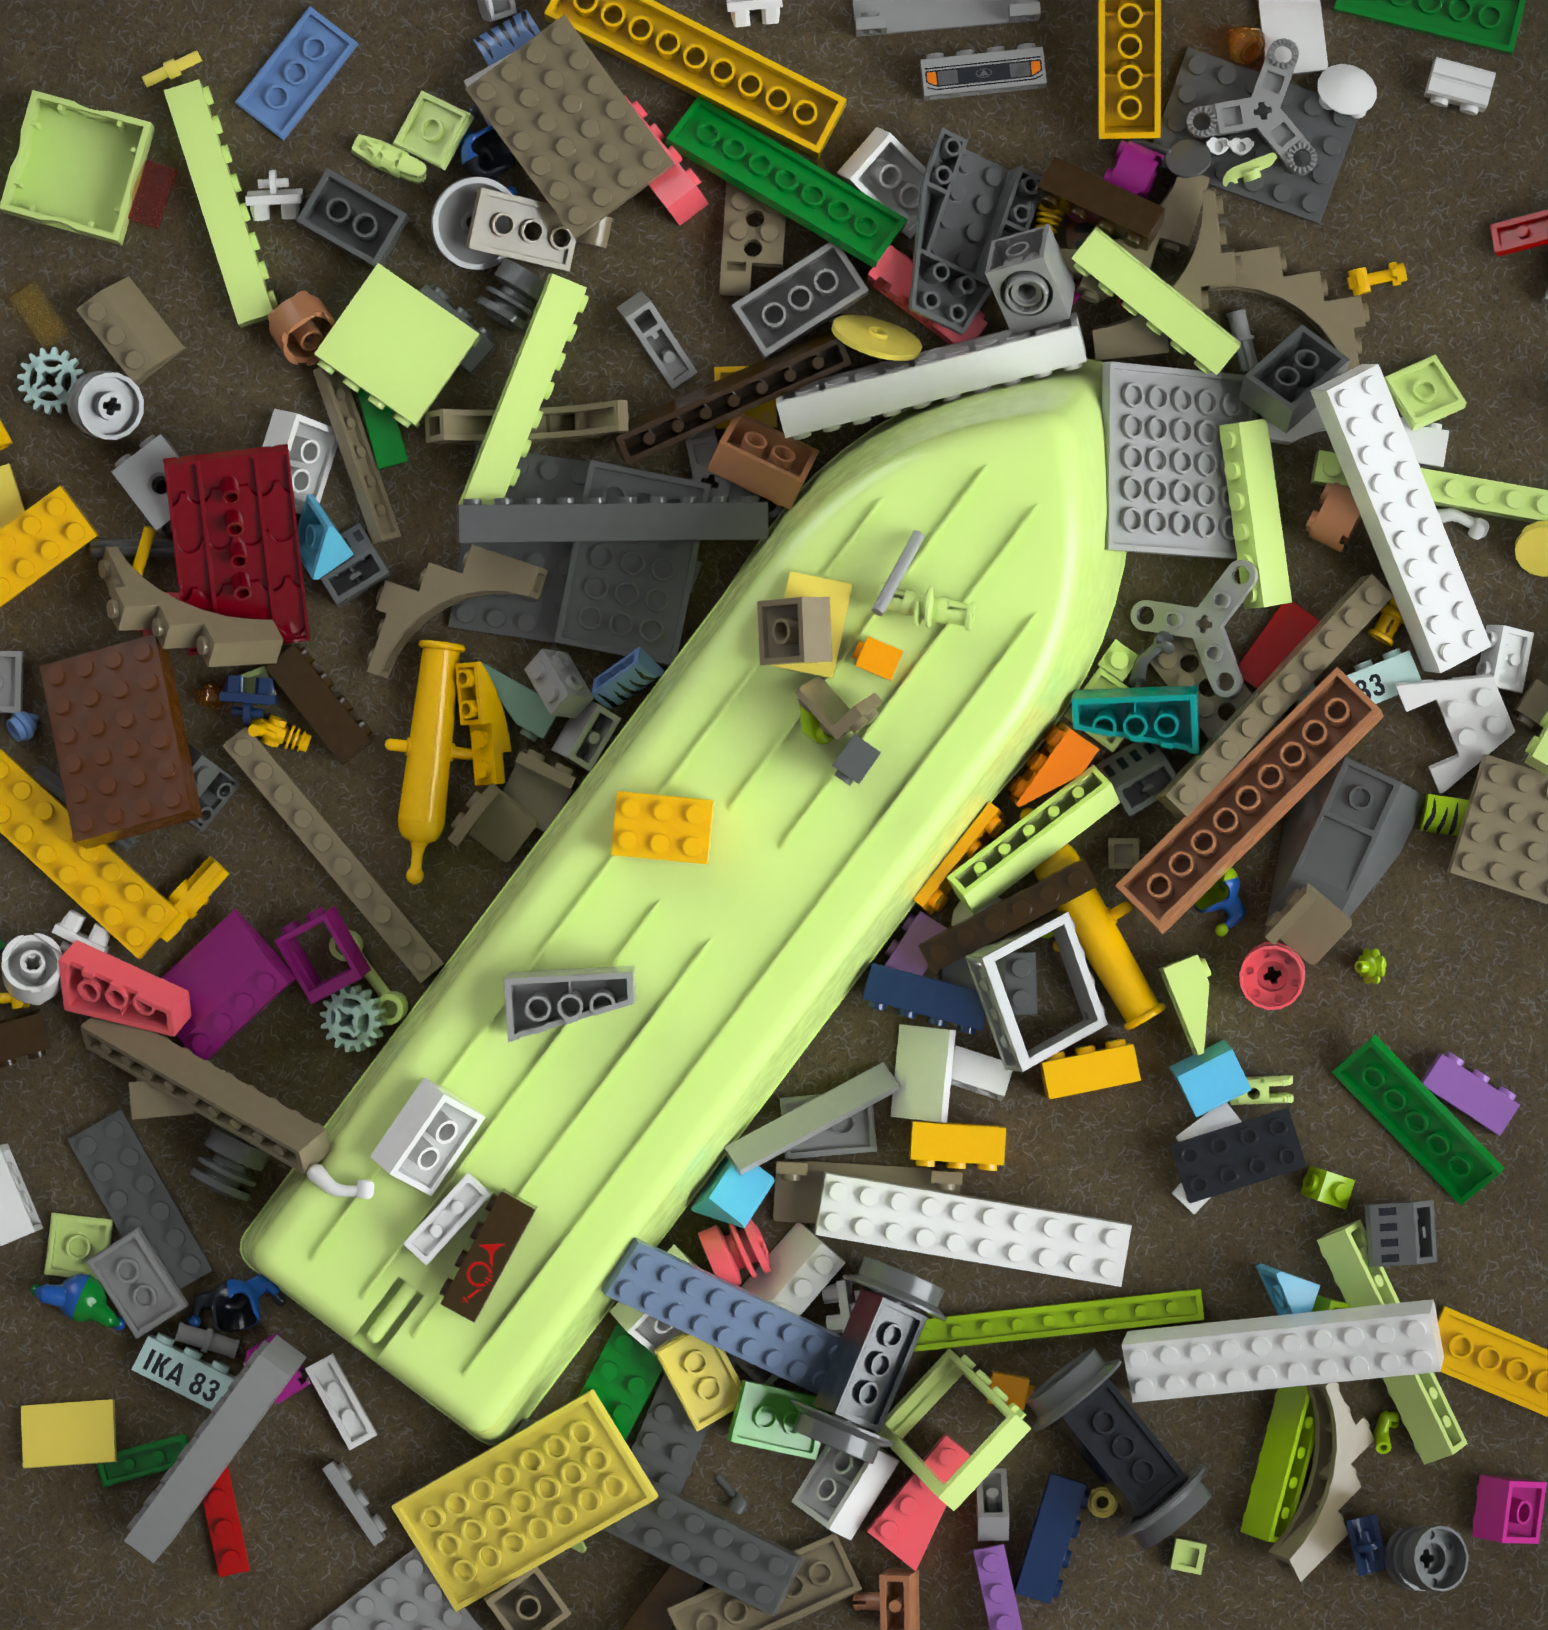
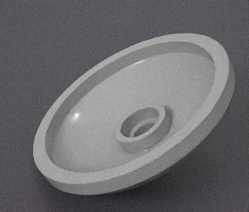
(450, 224)

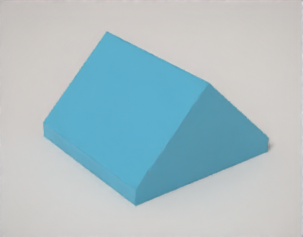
(320, 540)
(1210, 1078)
(733, 1196)
(1287, 1291)

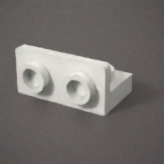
(1506, 657)

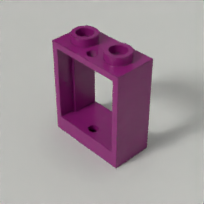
(300, 964)

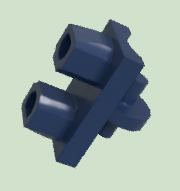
(235, 693)
(1366, 1544)

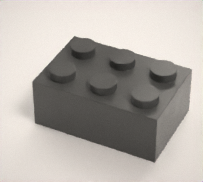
(352, 219)
(1283, 379)

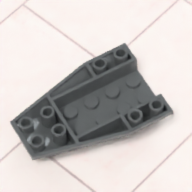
(960, 212)
(1344, 835)

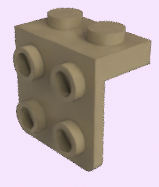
(834, 715)
(540, 787)
(494, 822)
(1308, 924)

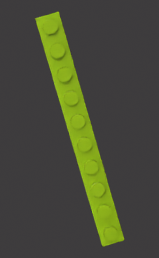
(1062, 1319)

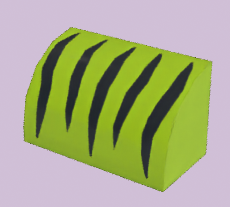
(1442, 814)

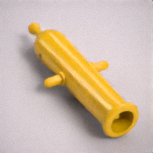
(429, 751)
(1104, 944)

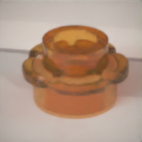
(210, 696)

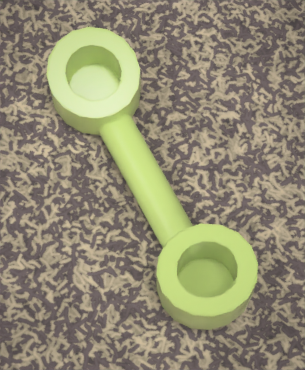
(392, 1001)

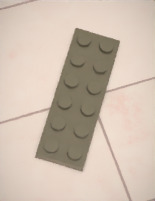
(820, 1581)

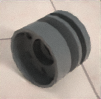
(516, 298)
(229, 1164)
(1426, 1558)

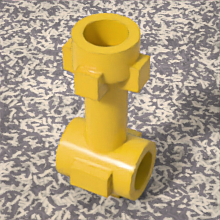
(1360, 281)

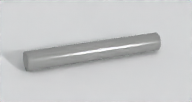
(898, 573)

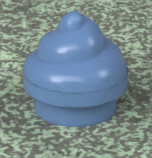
(22, 725)

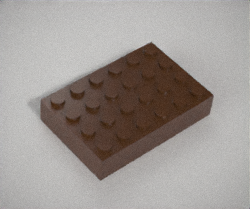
(120, 742)

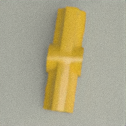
(195, 893)

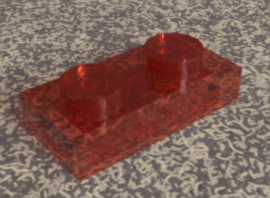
(152, 194)

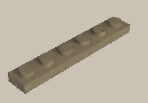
(357, 456)

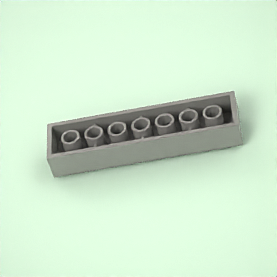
(213, 1447)

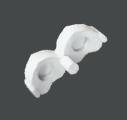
(1237, 145)

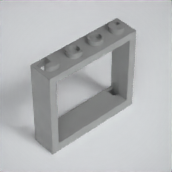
(998, 1007)

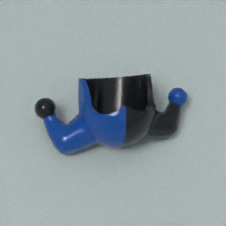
(478, 146)
(229, 1294)

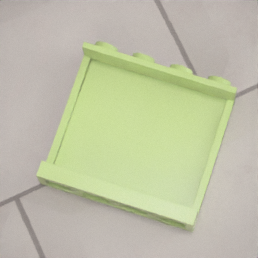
(396, 346)

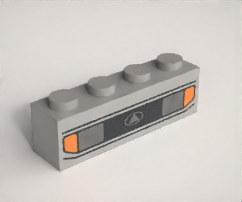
(983, 72)

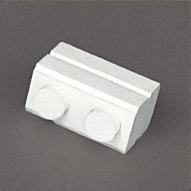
(1459, 86)

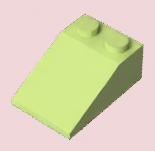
(1189, 993)

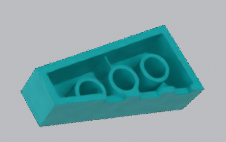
(1141, 714)

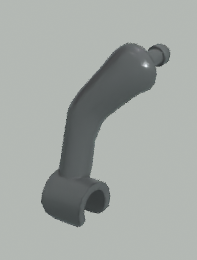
(1160, 643)

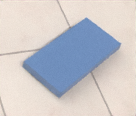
(296, 73)

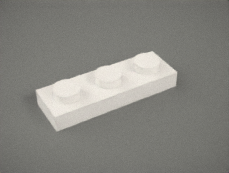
(447, 1218)
(341, 1401)

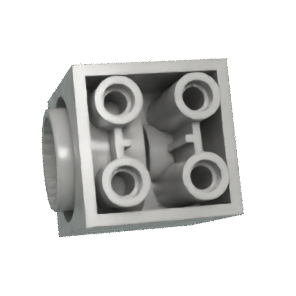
(1030, 279)
(142, 477)

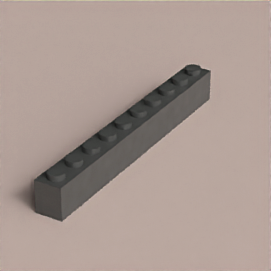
(611, 522)

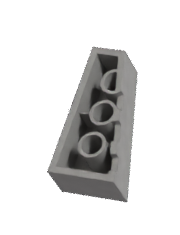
(564, 996)

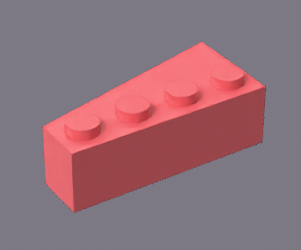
(676, 187)
(893, 280)
(120, 992)
(914, 1510)

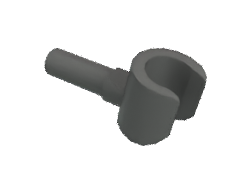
(738, 1502)

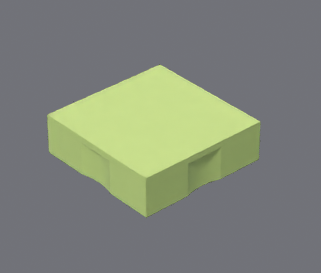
(77, 168)

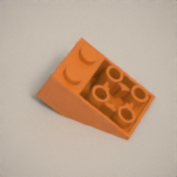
(1058, 762)

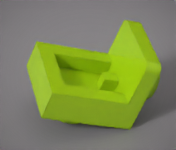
(1327, 1187)

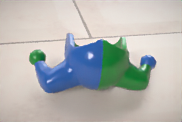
(80, 1300)

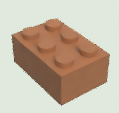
(763, 460)

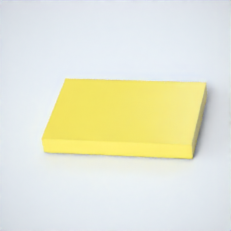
(839, 592)
(700, 1378)
(68, 1433)

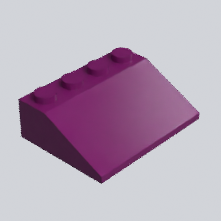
(228, 982)

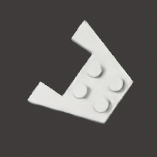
(1472, 715)

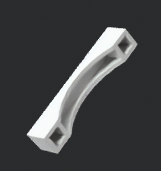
(1427, 442)

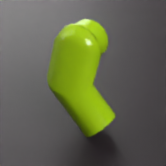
(812, 729)
(1381, 1432)

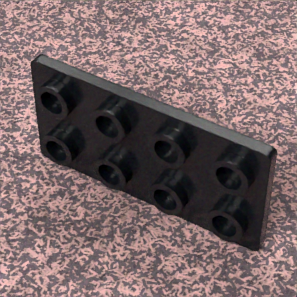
(1238, 1155)

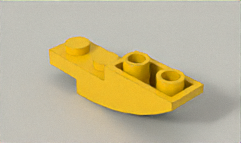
(484, 714)

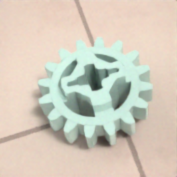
(39, 389)
(365, 1022)

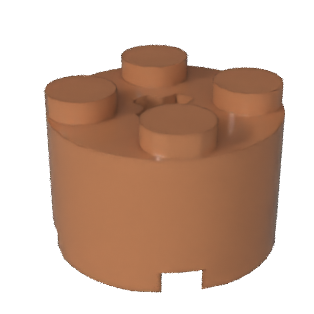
(300, 327)
(1336, 517)

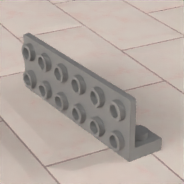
(905, 16)

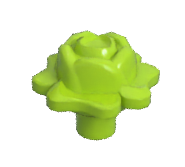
(1371, 966)

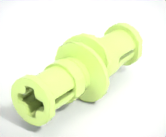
(931, 608)

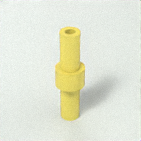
(171, 68)

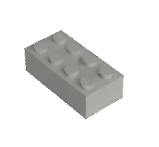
(800, 300)

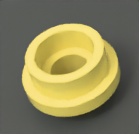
(1102, 1512)

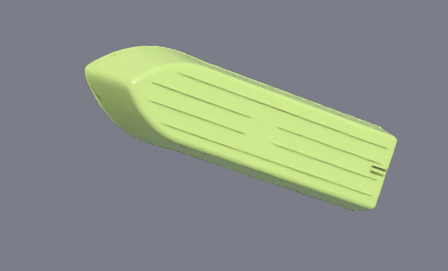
(731, 957)

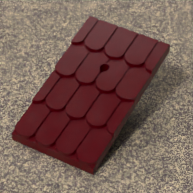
(238, 536)

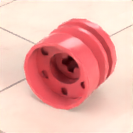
(1262, 990)
(735, 1251)

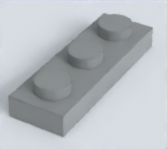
(355, 1501)

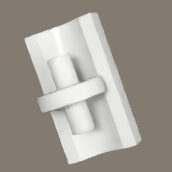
(740, 11)
(262, 199)
(70, 930)
(842, 1293)

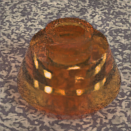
(1245, 44)

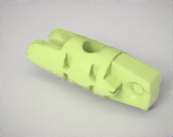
(389, 159)
(1263, 1096)

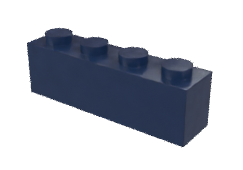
(924, 996)
(1050, 1538)

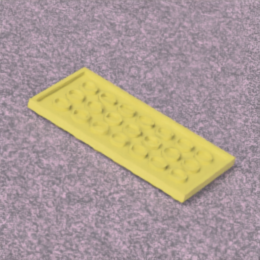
(525, 1500)

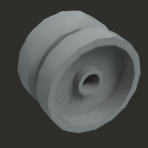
(123, 409)

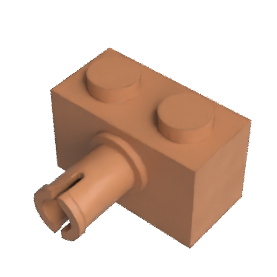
(896, 1600)

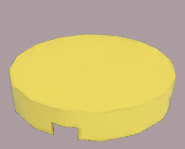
(1532, 548)

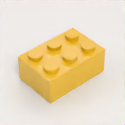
(662, 827)
(1089, 1069)
(957, 1144)

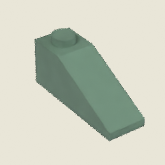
(522, 705)

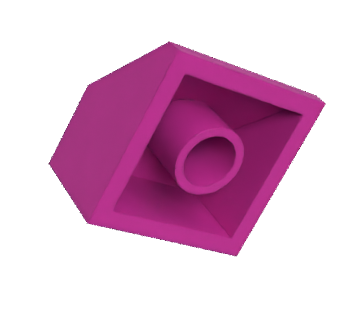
(1509, 1509)

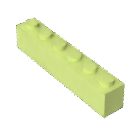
(1156, 301)
(1255, 511)
(1033, 839)

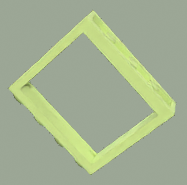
(924, 1397)

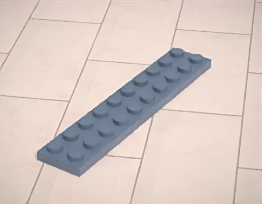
(722, 1314)

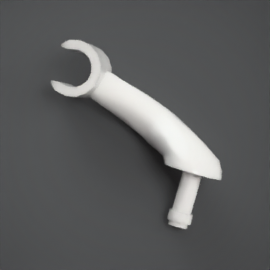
(1478, 526)
(318, 1175)

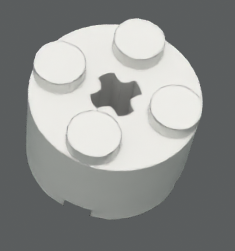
(28, 952)

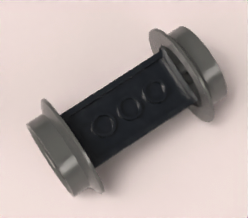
(870, 1359)
(1119, 1448)

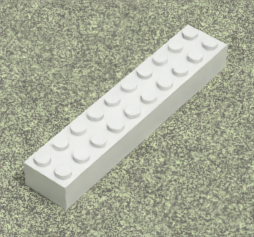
(932, 376)
(1400, 518)
(972, 1229)
(1283, 1351)

